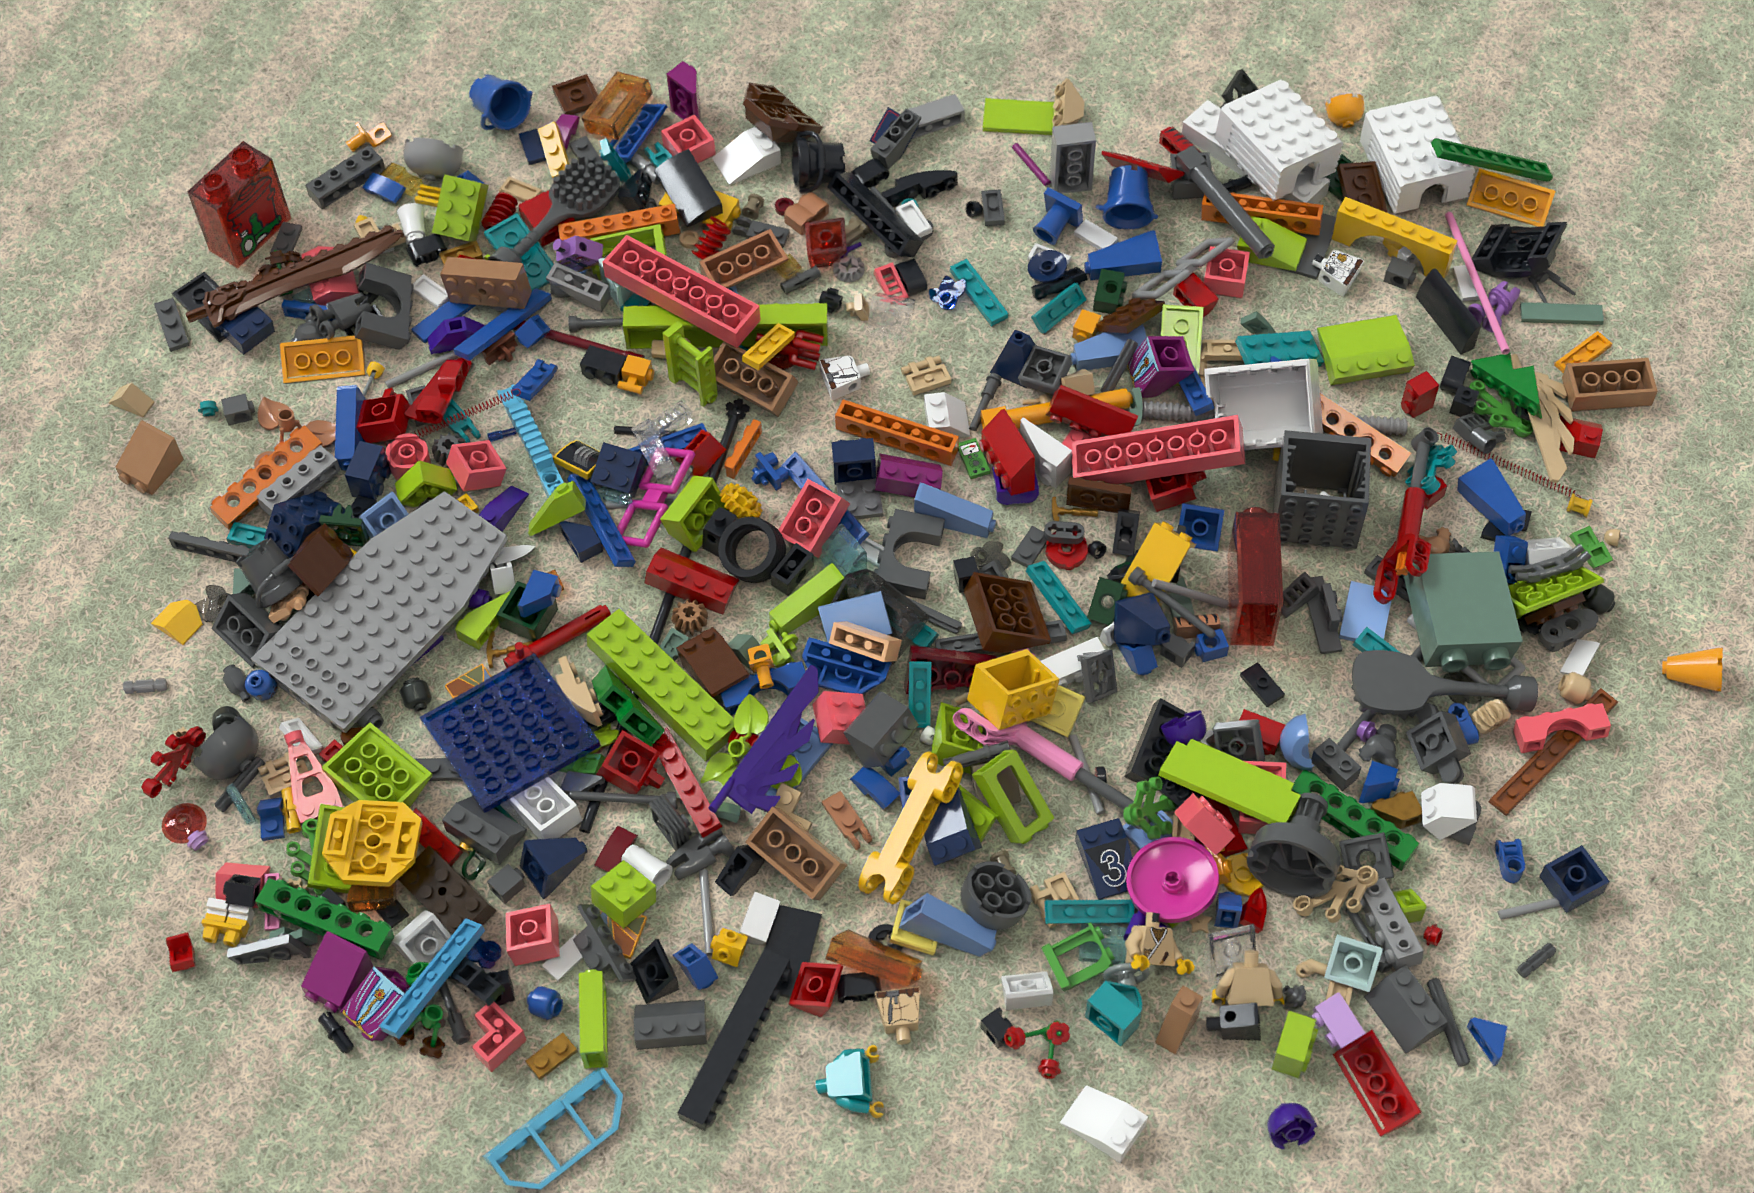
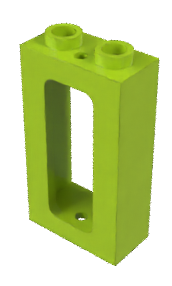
(647, 235)
(999, 803)
(593, 1019)

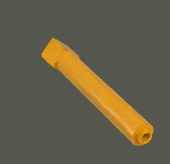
(1037, 413)

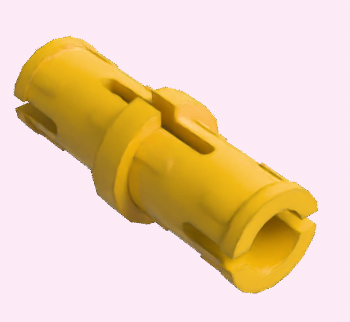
(289, 811)

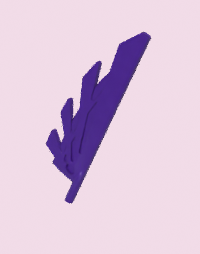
(767, 755)

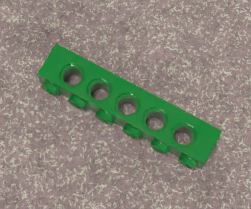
(1367, 818)
(275, 891)

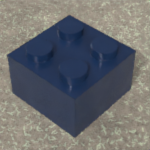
(853, 460)
(619, 469)
(367, 471)
(1574, 879)

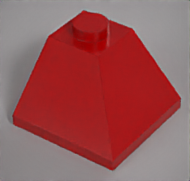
(1586, 437)

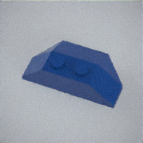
(844, 669)

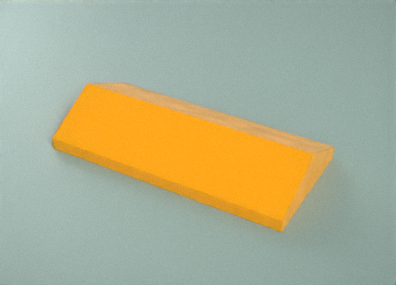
(1511, 196)
(322, 357)

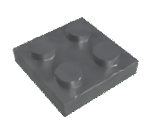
(863, 498)

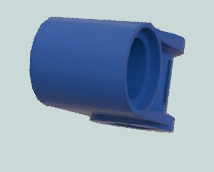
(1468, 728)
(1510, 856)

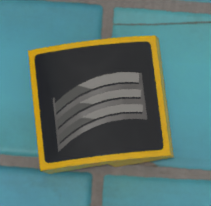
(577, 458)

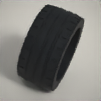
(733, 535)

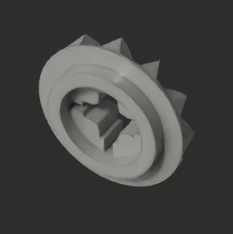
(853, 273)

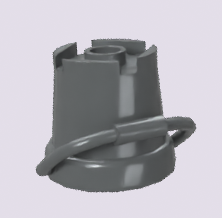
(268, 573)

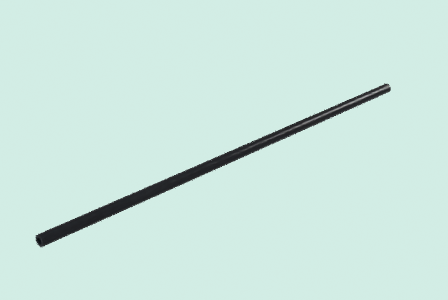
(662, 615)

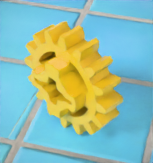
(740, 501)

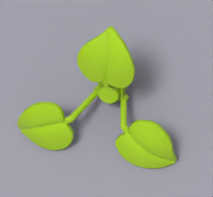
(748, 719)

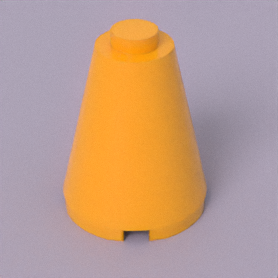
(1696, 668)

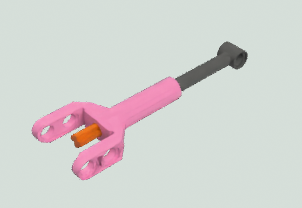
(1042, 750)

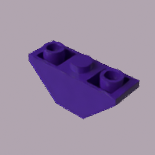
(452, 333)

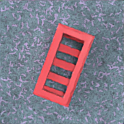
(887, 269)

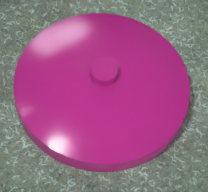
(1173, 879)

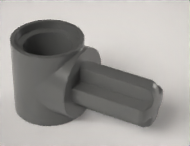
(1485, 439)

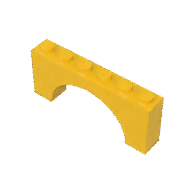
(1361, 220)

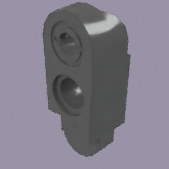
(1579, 620)

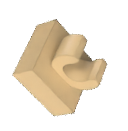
(859, 307)

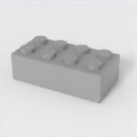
(1072, 157)

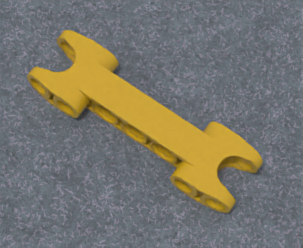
(894, 860)

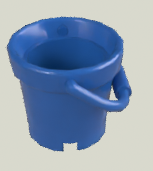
(501, 102)
(1128, 199)

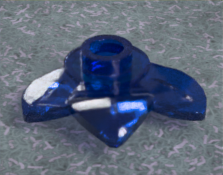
(947, 291)
(485, 953)

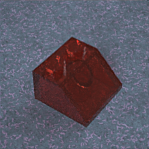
(825, 241)

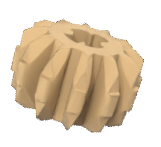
(1490, 716)

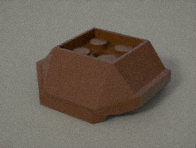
(776, 114)

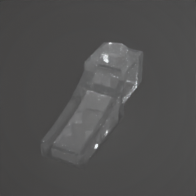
(654, 449)

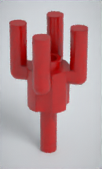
(801, 348)

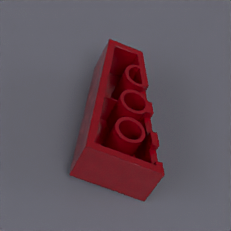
(948, 667)

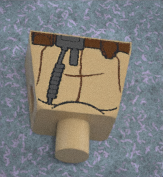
(899, 1012)

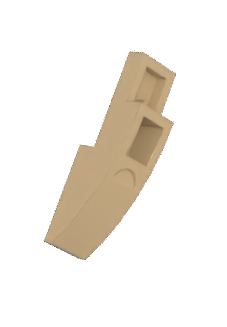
(578, 693)

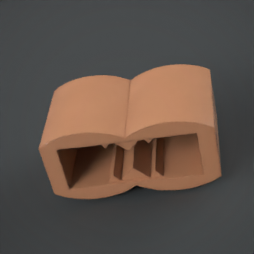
(808, 209)

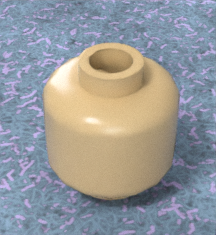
(1575, 687)

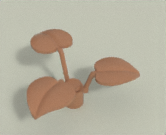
(271, 417)

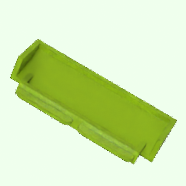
(1231, 781)

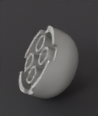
(432, 158)

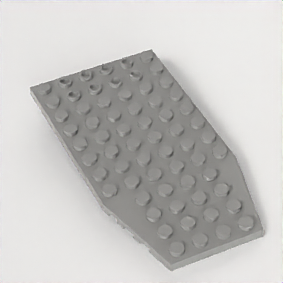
(382, 611)

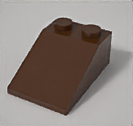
(320, 559)
(711, 662)

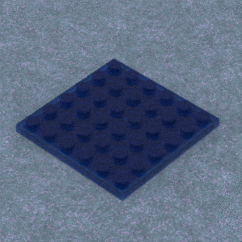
(509, 732)

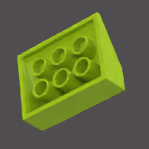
(1365, 350)
(1534, 596)
(376, 769)

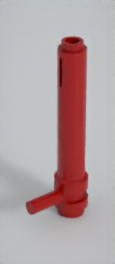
(559, 636)

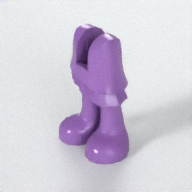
(1501, 299)

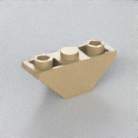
(1067, 105)

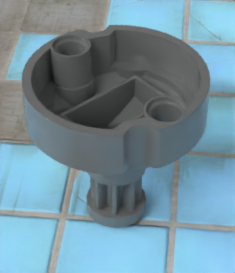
(1295, 855)

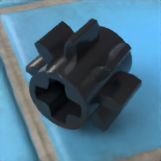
(832, 299)

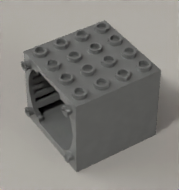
(1322, 463)

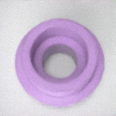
(197, 839)

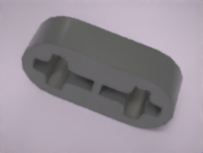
(1064, 532)

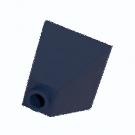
(1013, 357)
(1140, 621)
(550, 861)

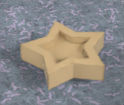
(1200, 923)

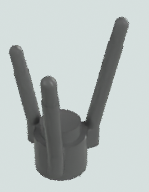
(1542, 277)

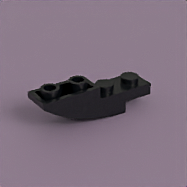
(923, 183)
(476, 981)

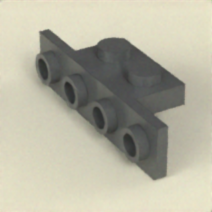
(1325, 617)
(599, 946)

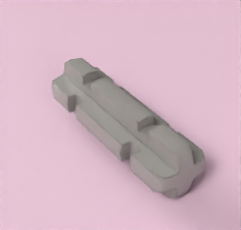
(143, 686)

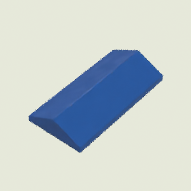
(639, 130)

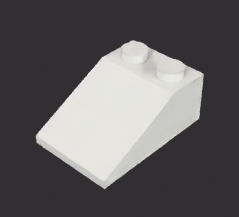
(747, 156)
(1052, 458)
(546, 810)
(1105, 1122)

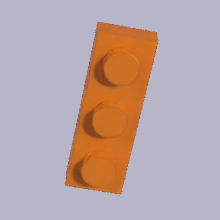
(743, 448)

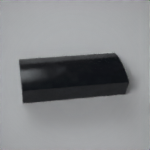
(688, 188)
(1448, 312)
(1152, 745)

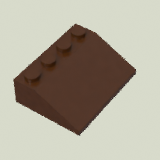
(1005, 613)

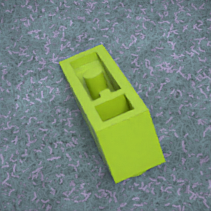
(561, 505)
(479, 623)

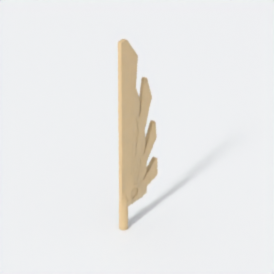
(1550, 429)

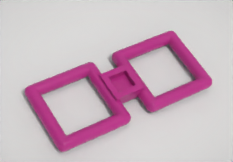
(655, 498)

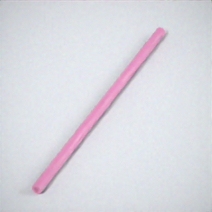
(1477, 283)

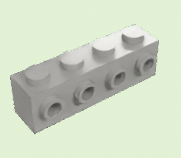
(301, 479)
(1391, 926)

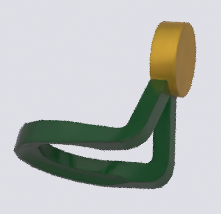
(472, 852)

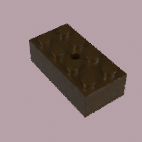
(445, 891)

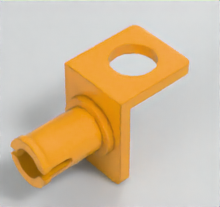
(363, 137)
(762, 665)

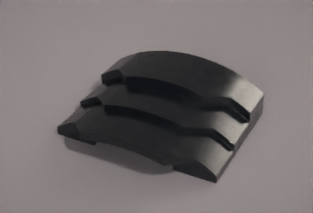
(1518, 250)

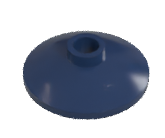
(1047, 266)

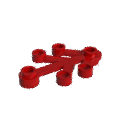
(174, 759)

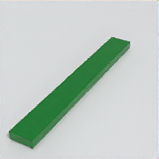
(1491, 160)

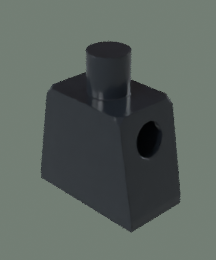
(714, 529)
(1237, 1022)

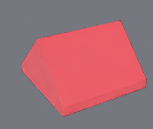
(230, 869)

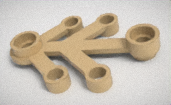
(1361, 880)

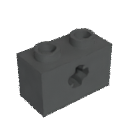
(1336, 764)

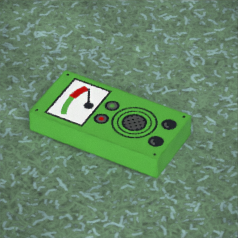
(973, 458)

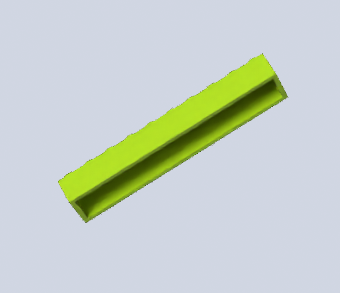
(648, 323)

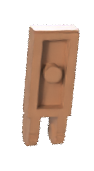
(846, 818)

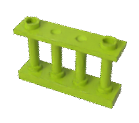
(681, 362)

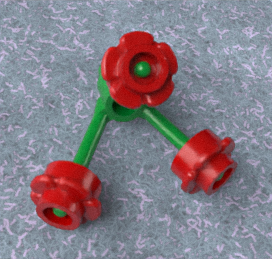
(1054, 1033)

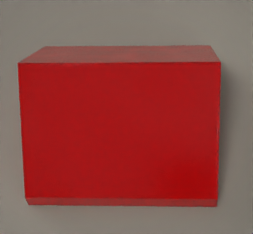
(815, 987)

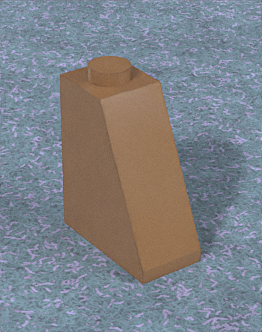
(1179, 1019)

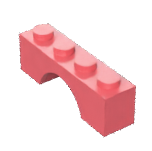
(1587, 721)

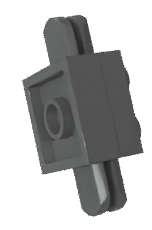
(1432, 751)

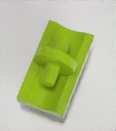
(788, 642)

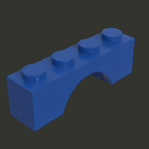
(783, 678)

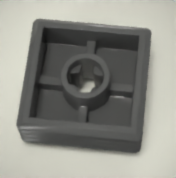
(1040, 360)
(1246, 732)
(669, 822)

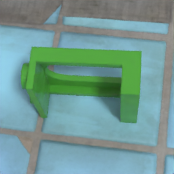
(1089, 934)

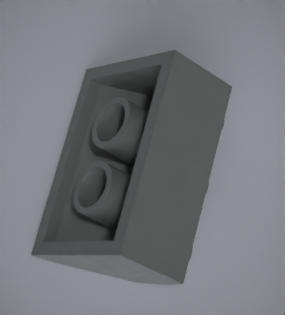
(244, 625)
(880, 730)
(487, 832)
(1406, 1009)
(670, 1024)

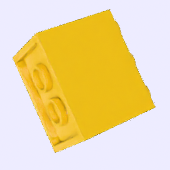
(1013, 689)

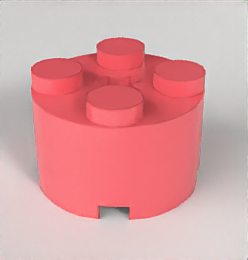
(406, 452)

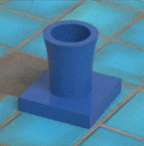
(1059, 211)

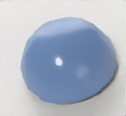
(1294, 743)

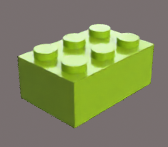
(460, 208)

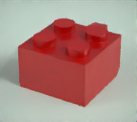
(383, 417)
(1173, 490)
(631, 764)

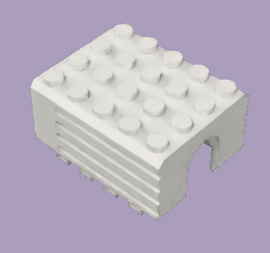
(1276, 137)
(1405, 160)
(1268, 399)

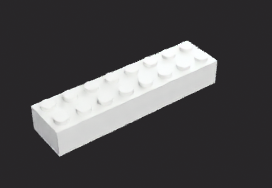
(1201, 130)

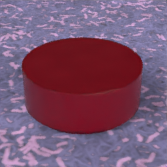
(782, 204)

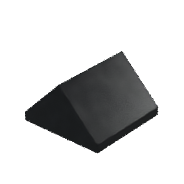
(654, 973)

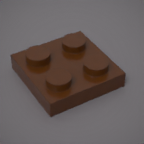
(575, 94)
(1555, 610)

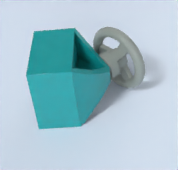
(1117, 1003)

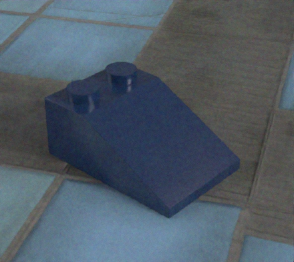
(247, 329)
(951, 831)

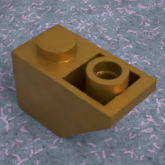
(1401, 809)

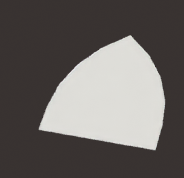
(511, 553)

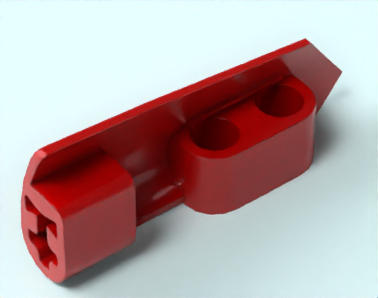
(436, 396)

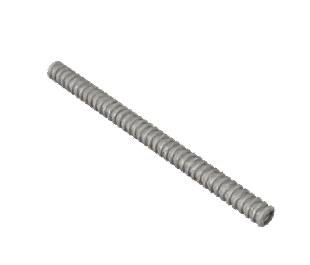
(1184, 412)

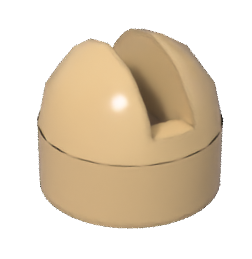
(1612, 537)

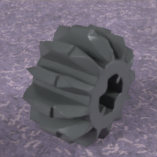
(443, 445)

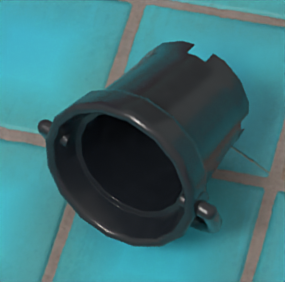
(815, 161)

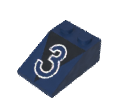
(1105, 856)

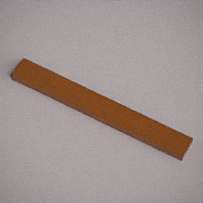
(1543, 762)

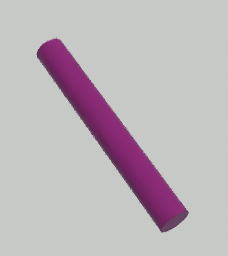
(1031, 164)

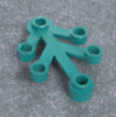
(1437, 457)

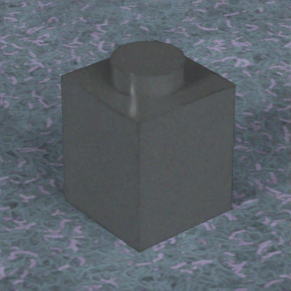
(507, 883)

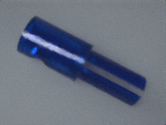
(497, 435)

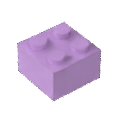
(1337, 1021)

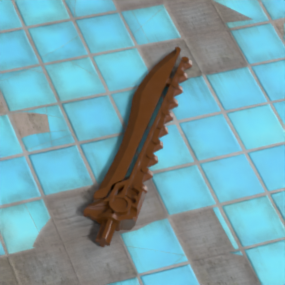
(236, 297)

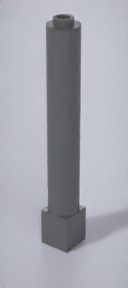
(1195, 169)

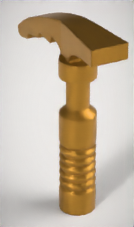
(1074, 511)
(496, 653)

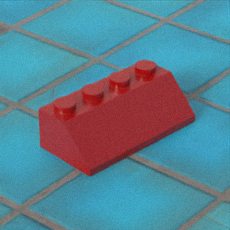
(1089, 414)
(1008, 454)
(690, 580)

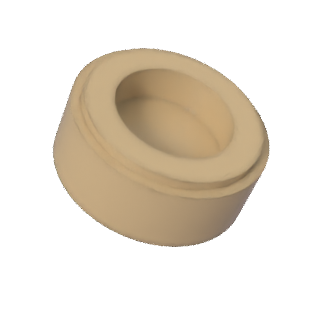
(689, 238)

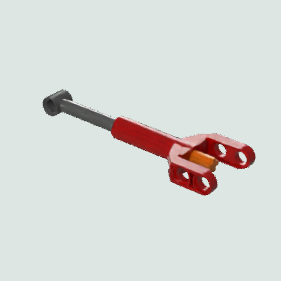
(1408, 545)

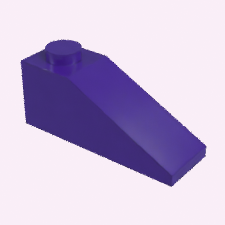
(504, 507)

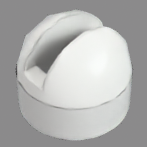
(927, 735)

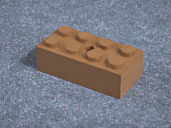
(486, 282)
(1609, 384)
(768, 388)
(778, 840)

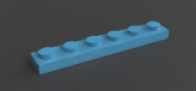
(432, 978)

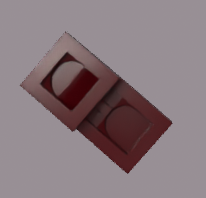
(615, 848)

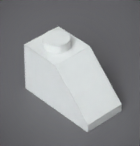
(502, 577)

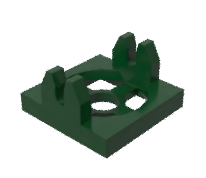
(344, 520)

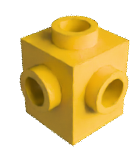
(728, 947)

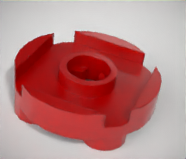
(1070, 559)

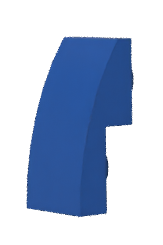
(384, 187)
(875, 785)

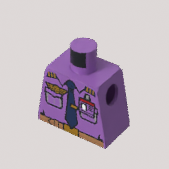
(578, 253)

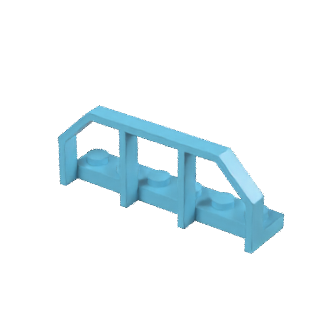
(555, 1111)

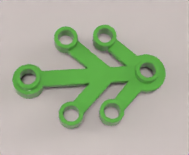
(1519, 425)
(1135, 814)
(301, 855)

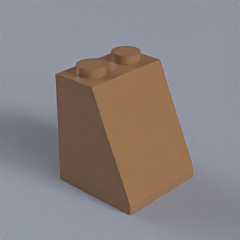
(148, 458)

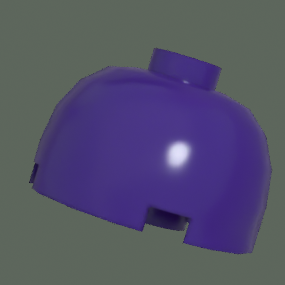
(1183, 729)
(1294, 1122)

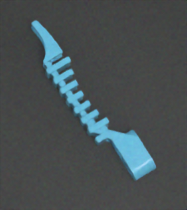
(532, 440)

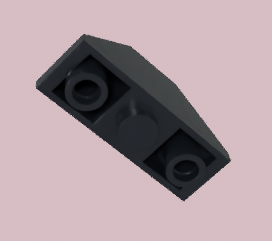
(636, 191)

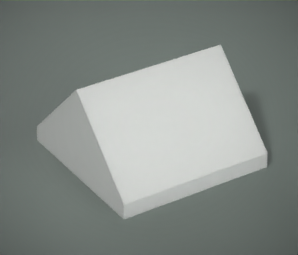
(1027, 990)

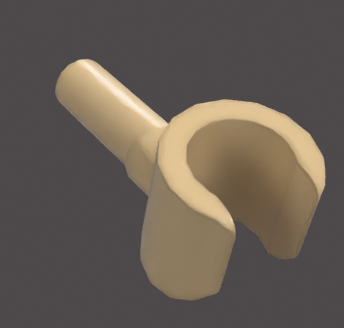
(1044, 398)

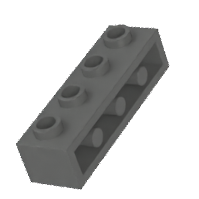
(345, 177)

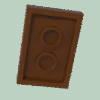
(1362, 184)
(1130, 316)
(1098, 495)

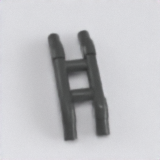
(1546, 569)

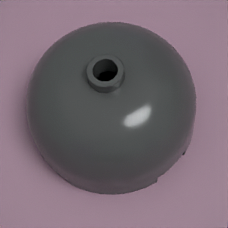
(228, 750)
(995, 896)

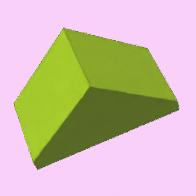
(1411, 905)

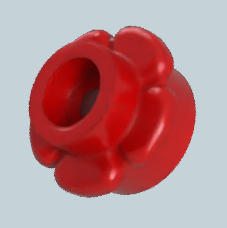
(1433, 935)

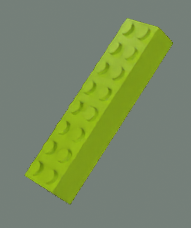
(661, 684)

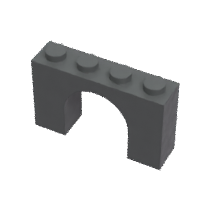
(395, 288)
(906, 528)

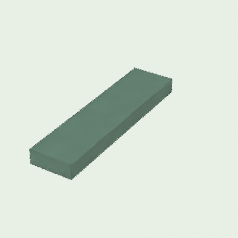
(1561, 313)

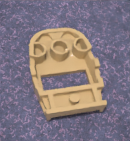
(1217, 351)

